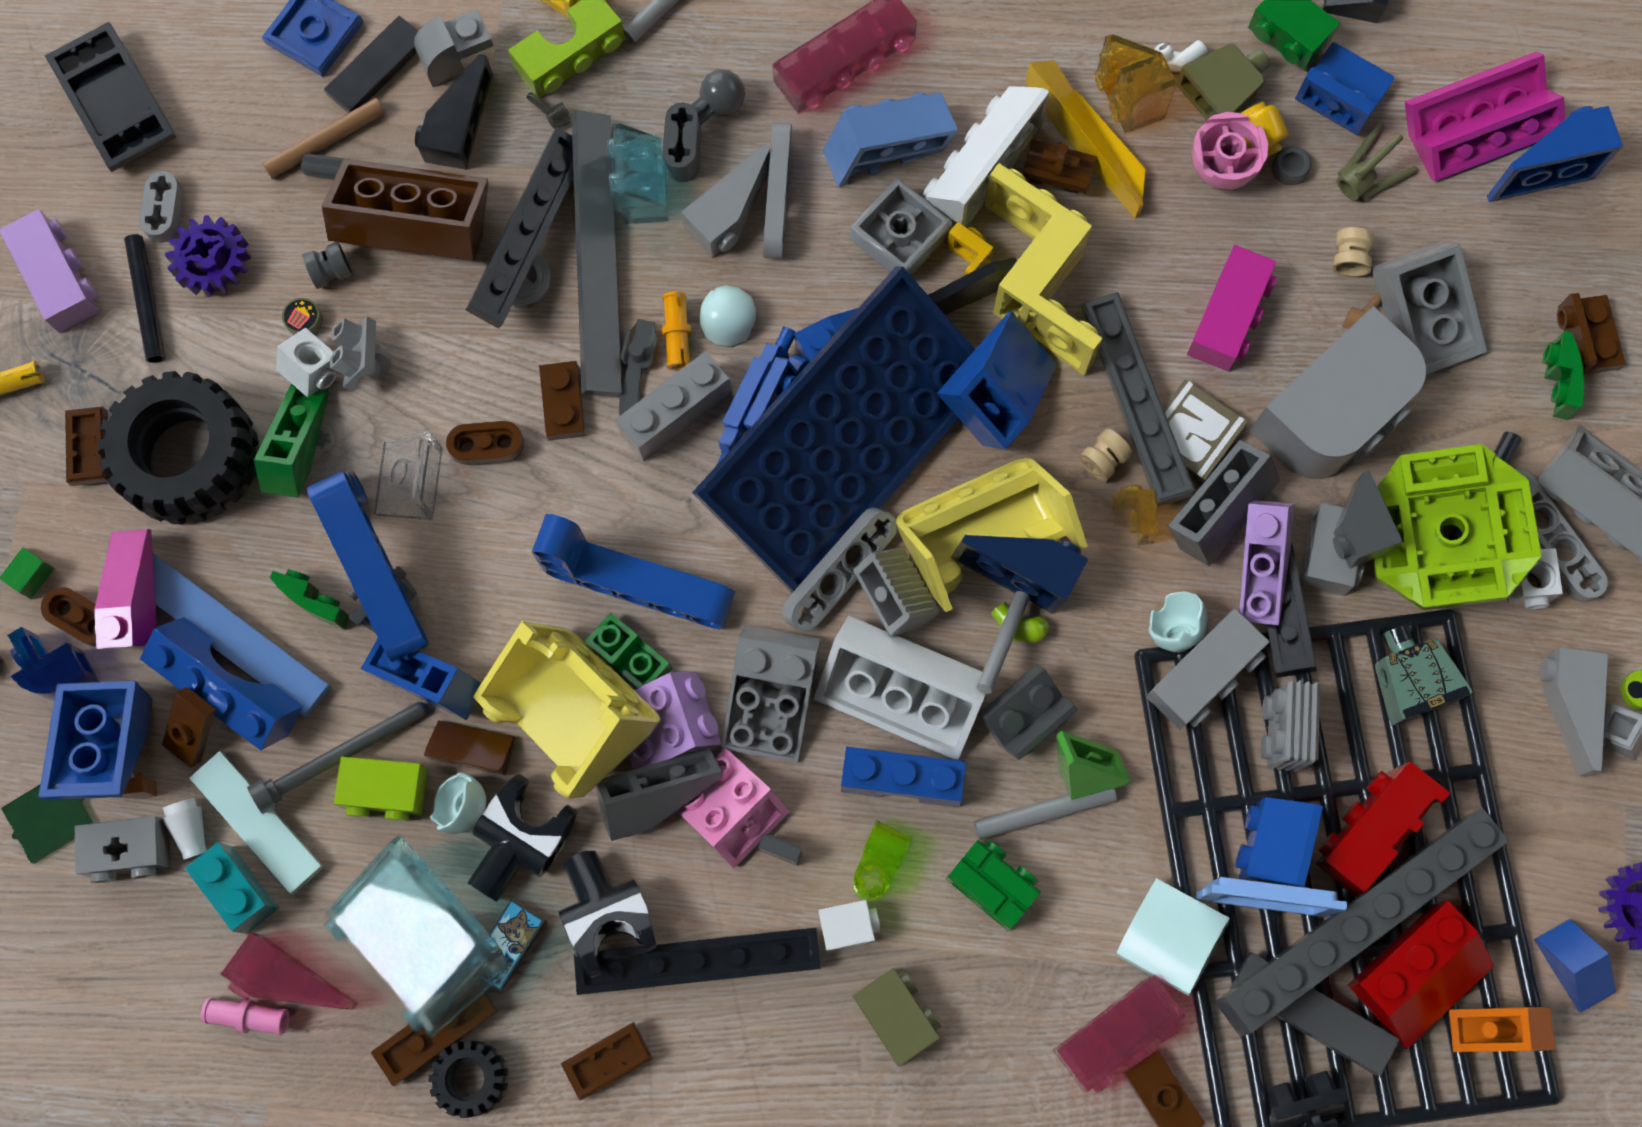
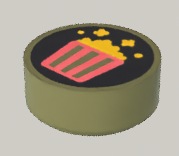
(302, 314)

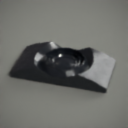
(110, 96)

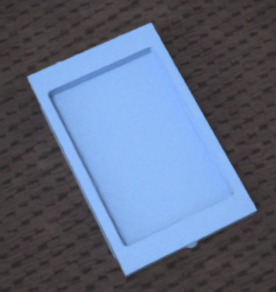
(1272, 897)

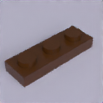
(410, 1051)

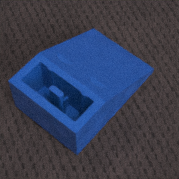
(1000, 384)

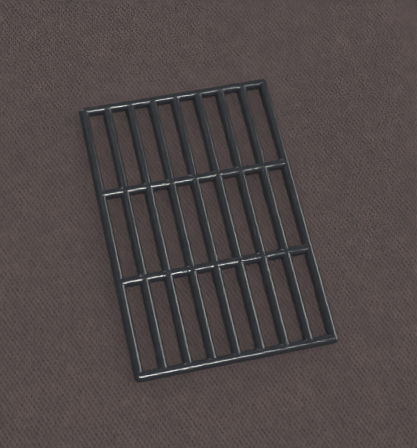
(1326, 793)

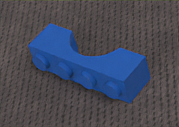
(253, 710)

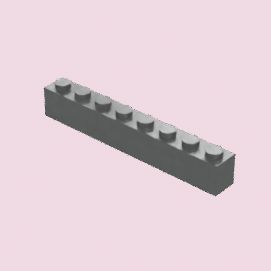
(1363, 922)

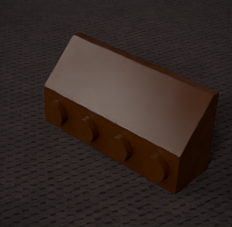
(406, 209)

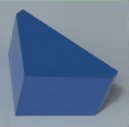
(1578, 964)

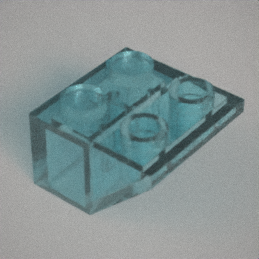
(638, 175)

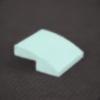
(1172, 937)

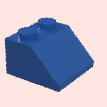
(1279, 841)

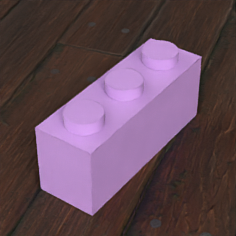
(50, 270)

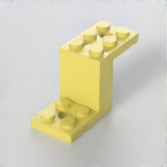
(1056, 249)

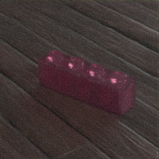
(844, 52)

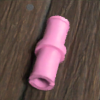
(245, 1016)

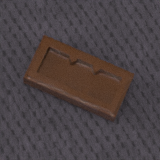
(82, 436)
(188, 727)
(607, 1061)
(1162, 1093)

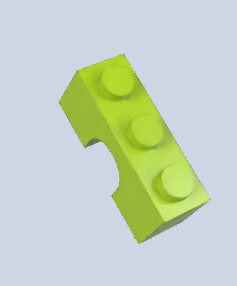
(548, 65)

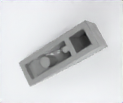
(722, 211)
(1577, 698)

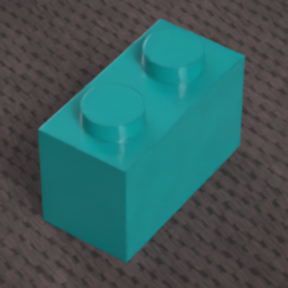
(231, 888)

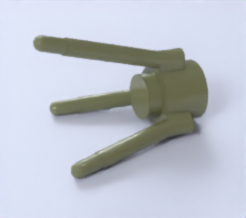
(1358, 179)

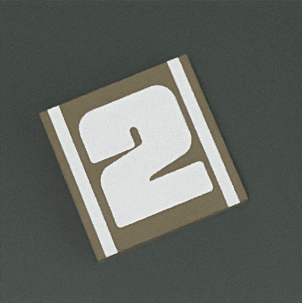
(1201, 428)

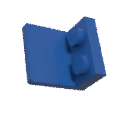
(1344, 88)

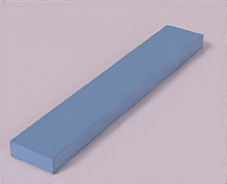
(236, 638)

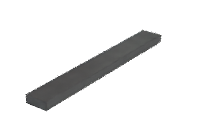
(596, 256)

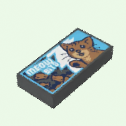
(515, 934)

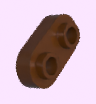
(486, 442)
(80, 618)

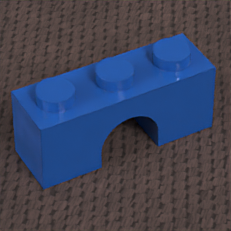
(905, 775)

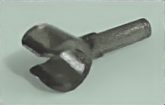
(556, 116)

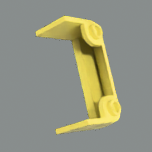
(1005, 502)

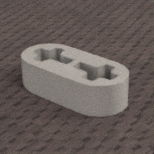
(154, 205)

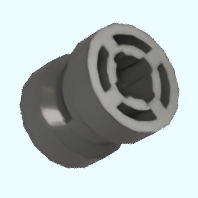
(327, 265)

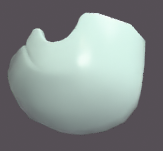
(727, 315)
(1179, 623)
(458, 804)

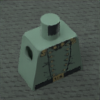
(1417, 677)

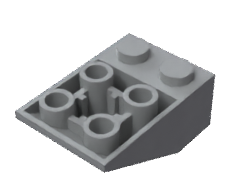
(770, 693)

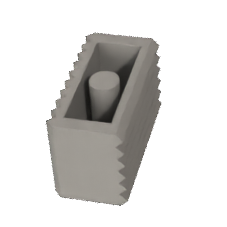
(896, 591)

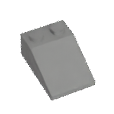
(1432, 303)

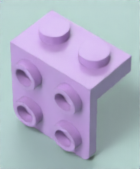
(684, 716)

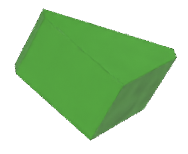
(1089, 766)

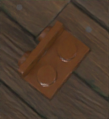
(1594, 332)

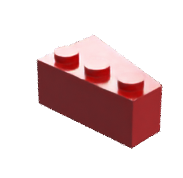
(1379, 826)

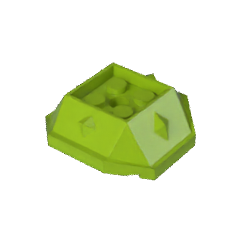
(1481, 498)

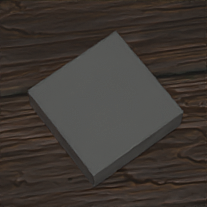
(780, 849)

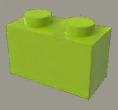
(380, 787)

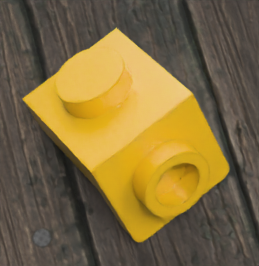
(970, 246)

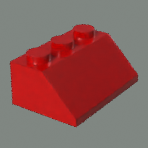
(1423, 972)

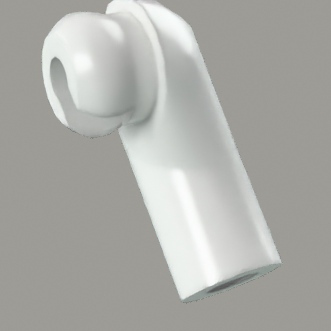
(1176, 59)

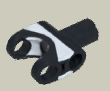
(514, 841)
(602, 911)

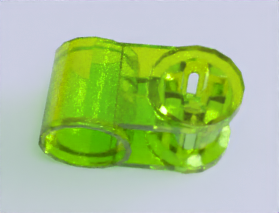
(881, 855)

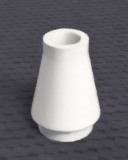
(186, 827)

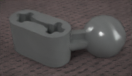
(720, 95)

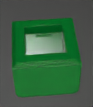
(26, 573)

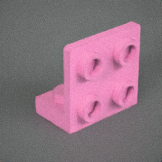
(734, 810)

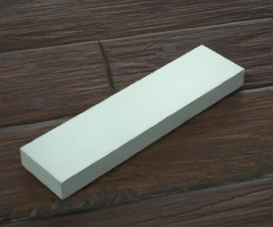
(266, 833)

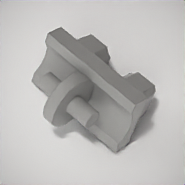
(361, 352)

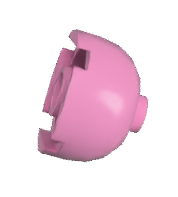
(1222, 153)

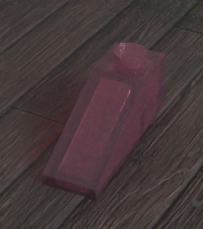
(271, 973)

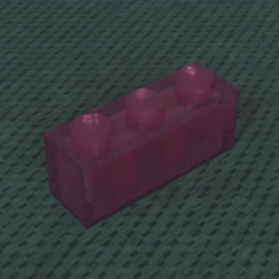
(1120, 1035)

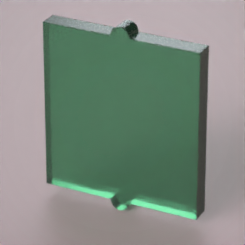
(44, 824)

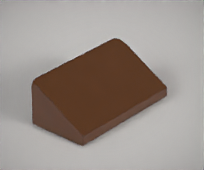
(470, 747)

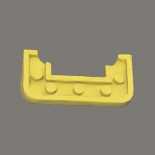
(566, 704)

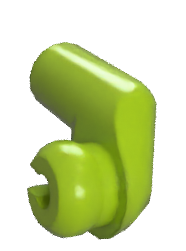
(1029, 630)

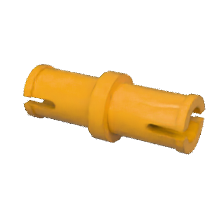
(676, 330)

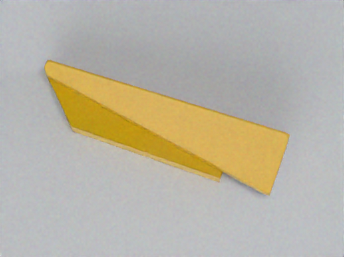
(1090, 135)

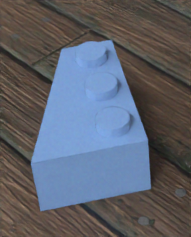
(888, 132)

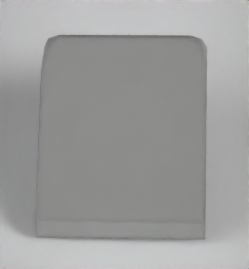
(1623, 731)

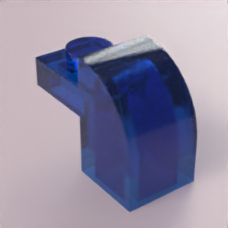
(45, 670)

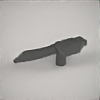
(637, 356)

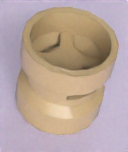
(1353, 252)
(1105, 455)

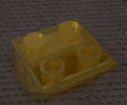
(1134, 82)

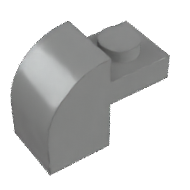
(446, 43)

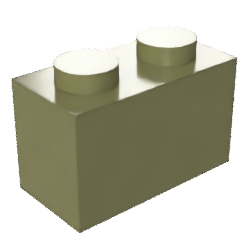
(896, 1015)

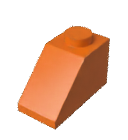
(1502, 1029)

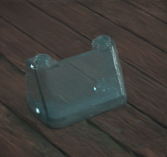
(417, 937)

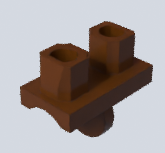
(1059, 166)

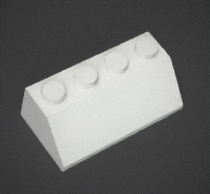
(1000, 139)
(901, 687)

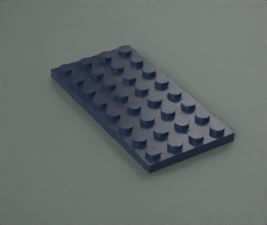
(840, 431)

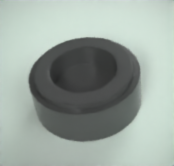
(1291, 165)

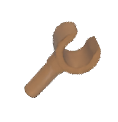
(1355, 314)

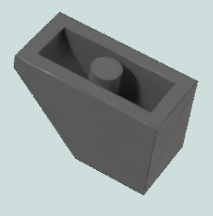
(1365, 525)

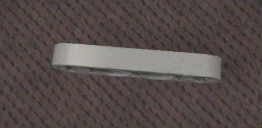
(777, 190)
(1561, 531)
(836, 564)

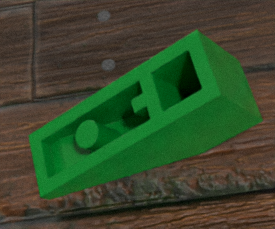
(291, 443)

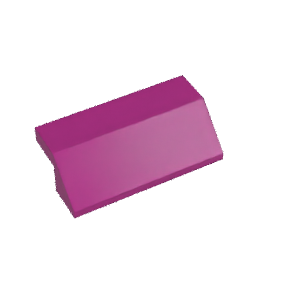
(1483, 116)

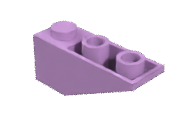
(1266, 560)

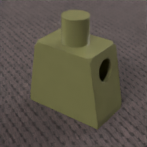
(1223, 80)

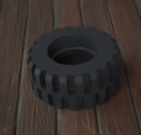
(151, 411)

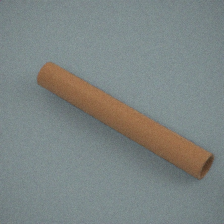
(324, 137)

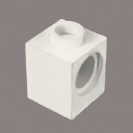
(305, 362)
(1550, 583)
(848, 925)

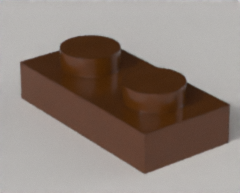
(562, 400)

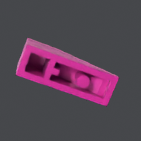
(126, 592)

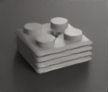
(900, 208)
(1292, 726)

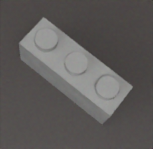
(674, 405)
(1209, 670)

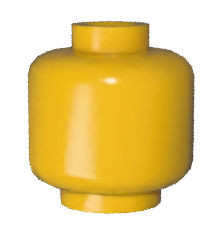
(1271, 122)

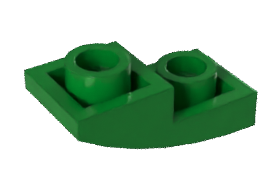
(1566, 368)
(304, 594)
(627, 652)

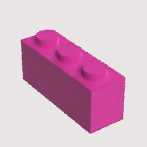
(1233, 309)

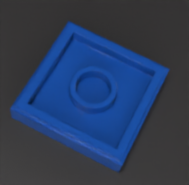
(313, 32)

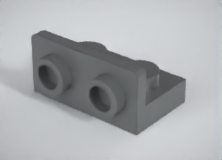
(1027, 713)

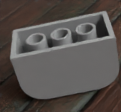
(1344, 399)

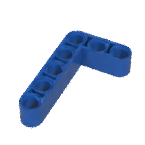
(341, 512)
(570, 558)

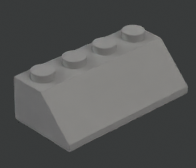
(1599, 487)

